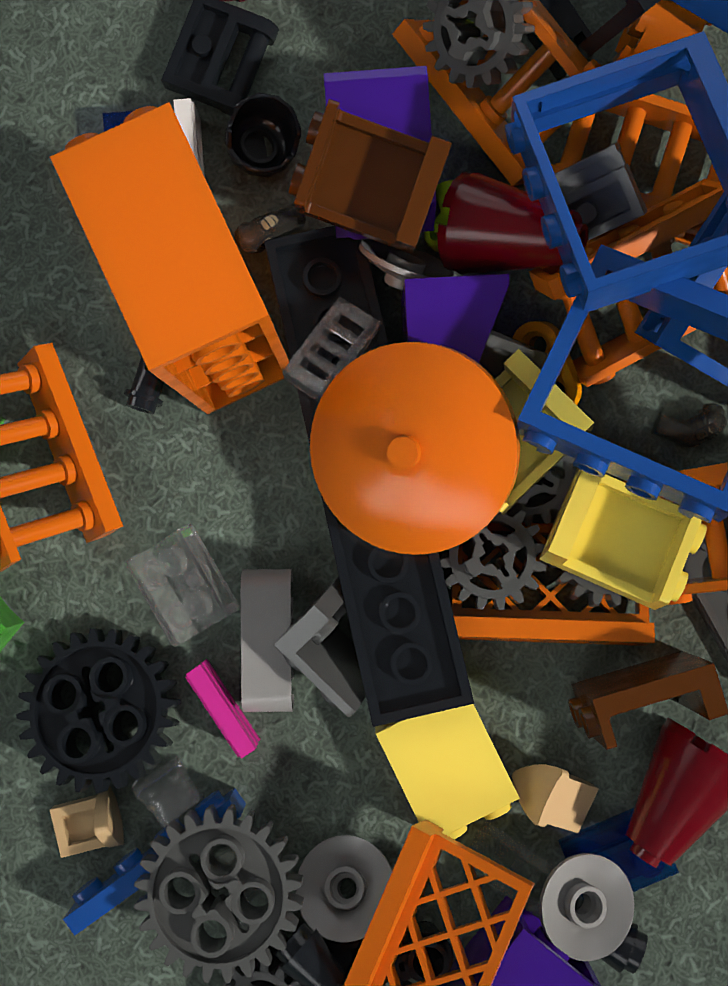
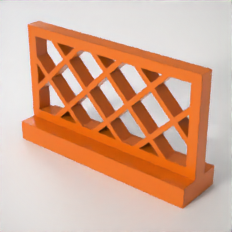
(547, 626)
(405, 893)

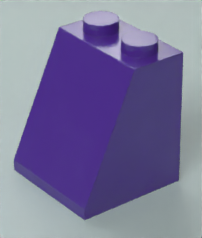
(391, 99)
(452, 310)
(529, 957)

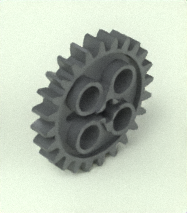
(181, 918)

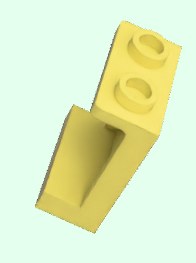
(517, 384)
(623, 540)
(448, 768)

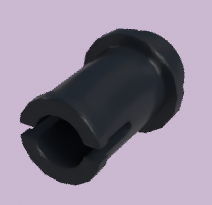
(144, 391)

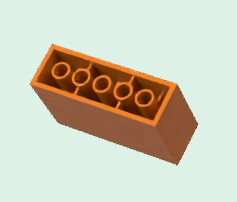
(171, 259)

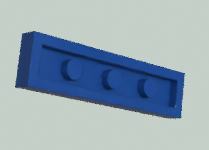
(98, 898)

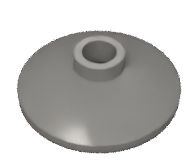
(401, 264)
(323, 873)
(605, 913)

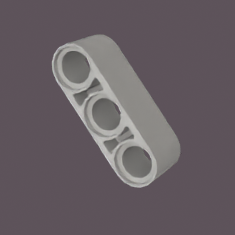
(264, 619)

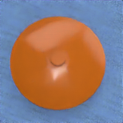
(414, 447)

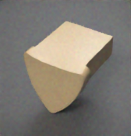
(553, 796)
(87, 824)

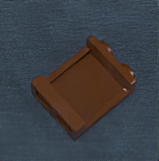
(368, 177)
(673, 675)

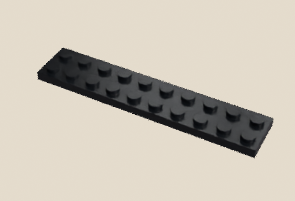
(392, 599)

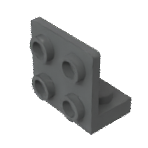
(325, 652)

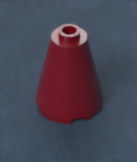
(495, 228)
(679, 795)

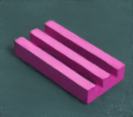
(223, 708)

